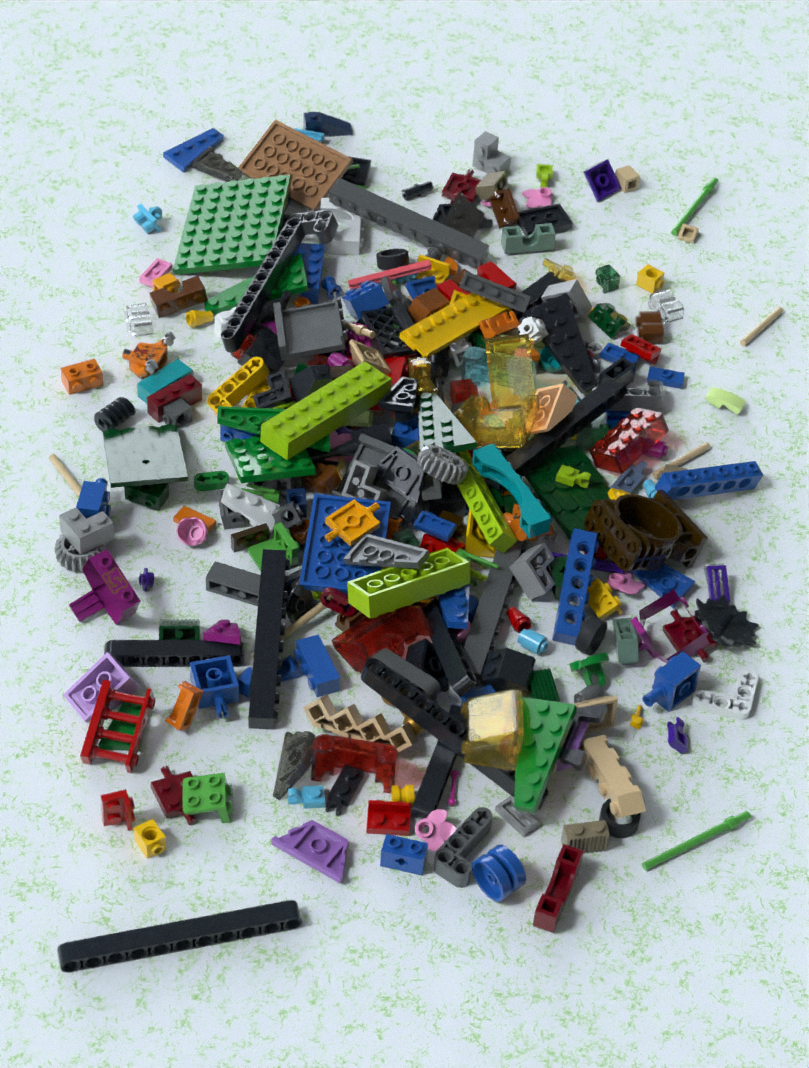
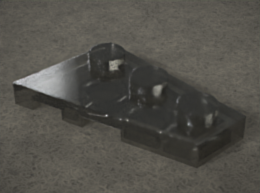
(216, 166)

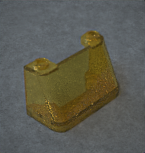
(510, 370)
(498, 426)
(494, 729)

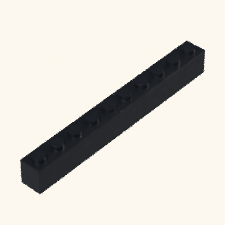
(267, 640)

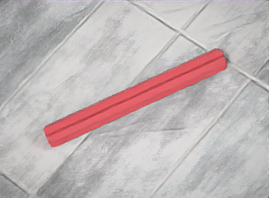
(391, 274)

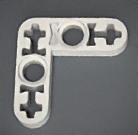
(737, 701)

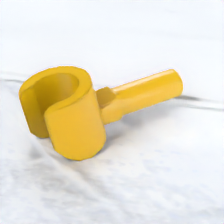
(637, 721)

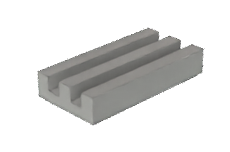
(515, 818)

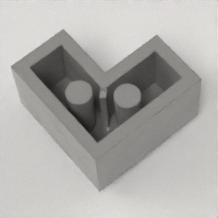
(486, 154)
(576, 295)
(360, 482)
(86, 533)
(531, 571)

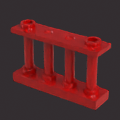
(102, 712)

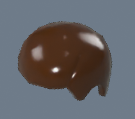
(300, 532)

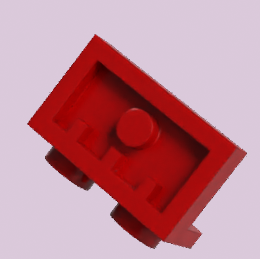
(641, 347)
(435, 544)
(117, 808)
(388, 817)

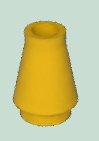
(196, 318)

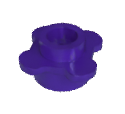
(146, 579)

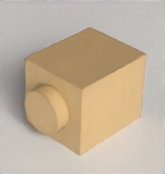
(627, 178)

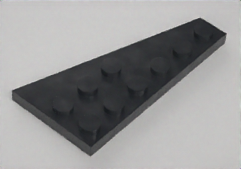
(565, 340)

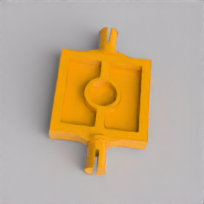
(352, 522)

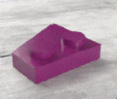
(223, 632)

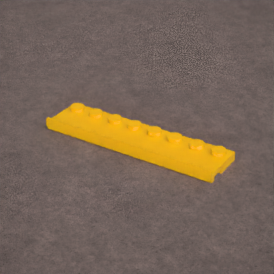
(450, 324)

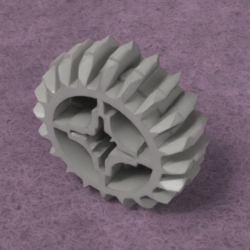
(442, 464)
(70, 557)

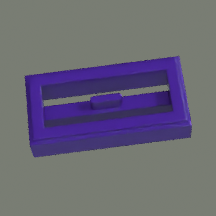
(717, 582)

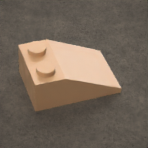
(555, 404)

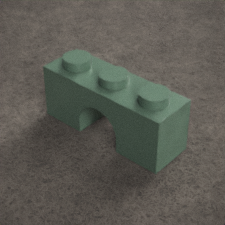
(540, 240)

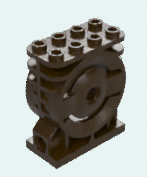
(644, 531)

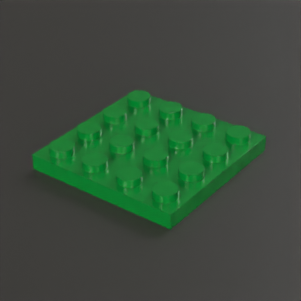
(258, 462)

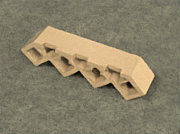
(351, 724)
(613, 779)

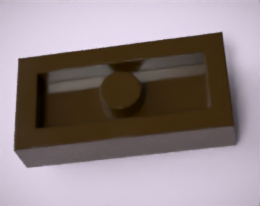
(249, 537)

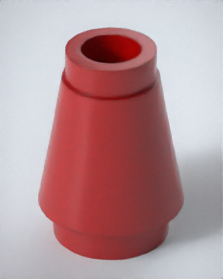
(518, 620)

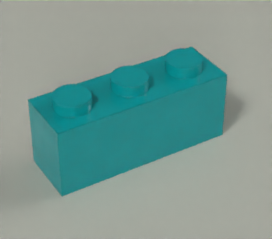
(164, 377)

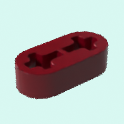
(338, 601)

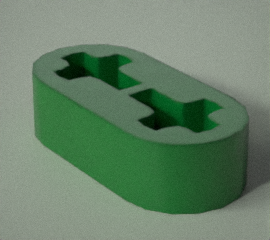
(211, 480)

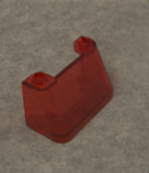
(372, 757)

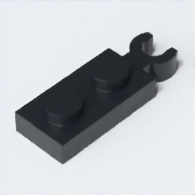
(344, 788)

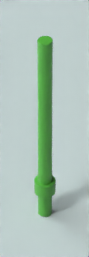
(707, 189)
(729, 824)

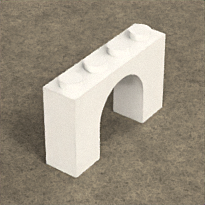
(345, 240)

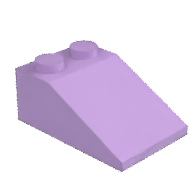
(86, 690)

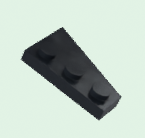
(401, 396)

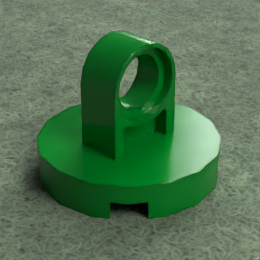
(590, 666)

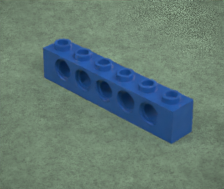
(710, 480)
(579, 541)

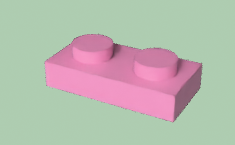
(155, 270)

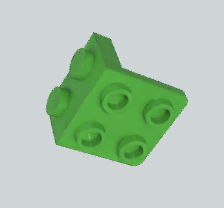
(281, 541)
(208, 794)

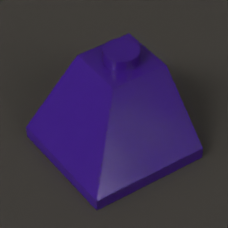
(602, 179)

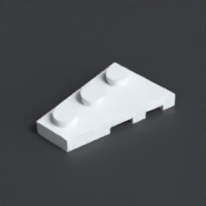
(249, 505)

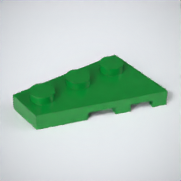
(122, 727)

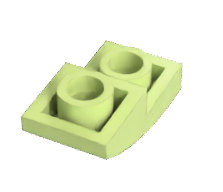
(722, 397)

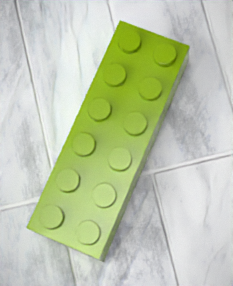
(402, 587)

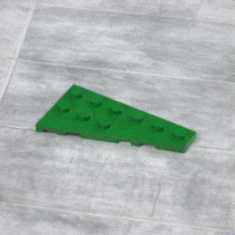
(293, 280)
(251, 419)
(544, 734)

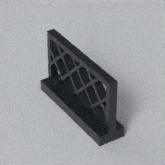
(400, 318)

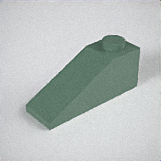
(625, 641)

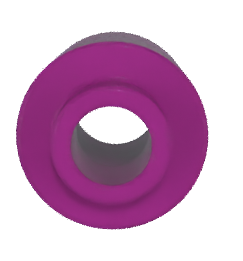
(339, 359)
(658, 450)

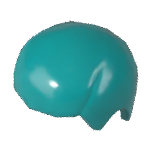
(548, 361)

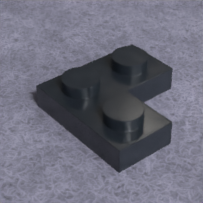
(278, 393)

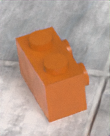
(81, 376)

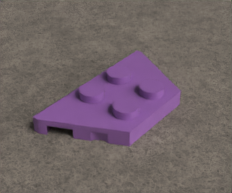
(316, 848)

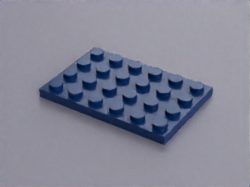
(323, 560)

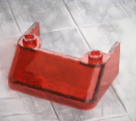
(359, 640)

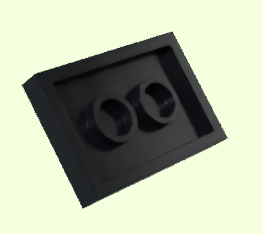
(544, 215)

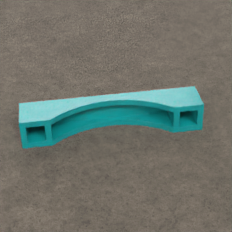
(492, 465)

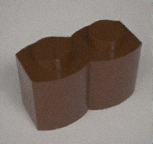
(650, 326)
(324, 480)

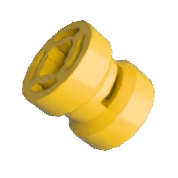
(405, 794)

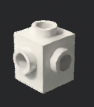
(533, 327)
(457, 350)

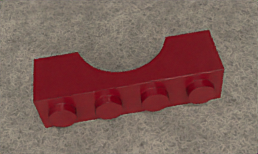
(560, 885)

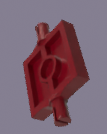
(461, 182)
(683, 632)
(170, 794)

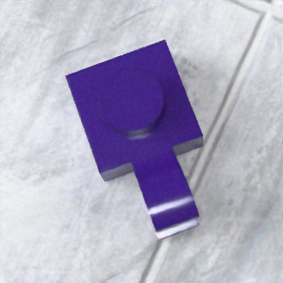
(676, 737)

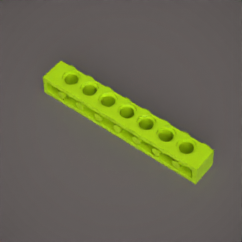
(485, 507)

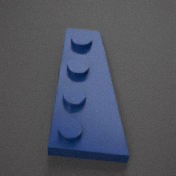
(186, 152)
(665, 580)
(455, 607)

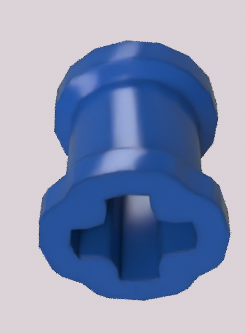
(331, 287)

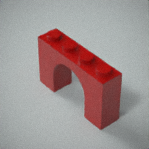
(488, 271)

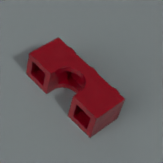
(187, 388)

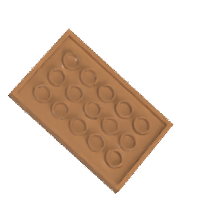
(309, 162)

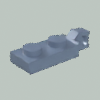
(630, 478)

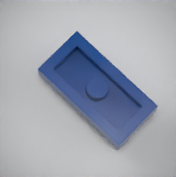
(613, 353)

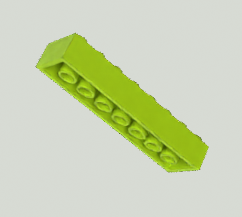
(325, 410)

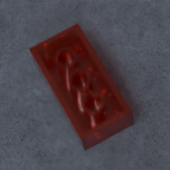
(629, 440)

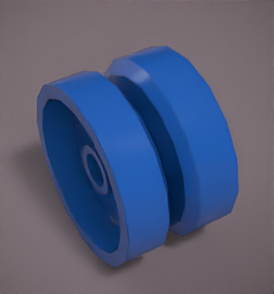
(498, 873)

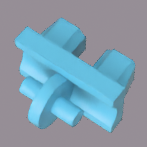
(150, 216)

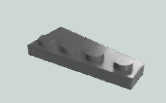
(385, 553)

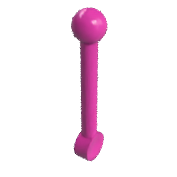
(454, 775)

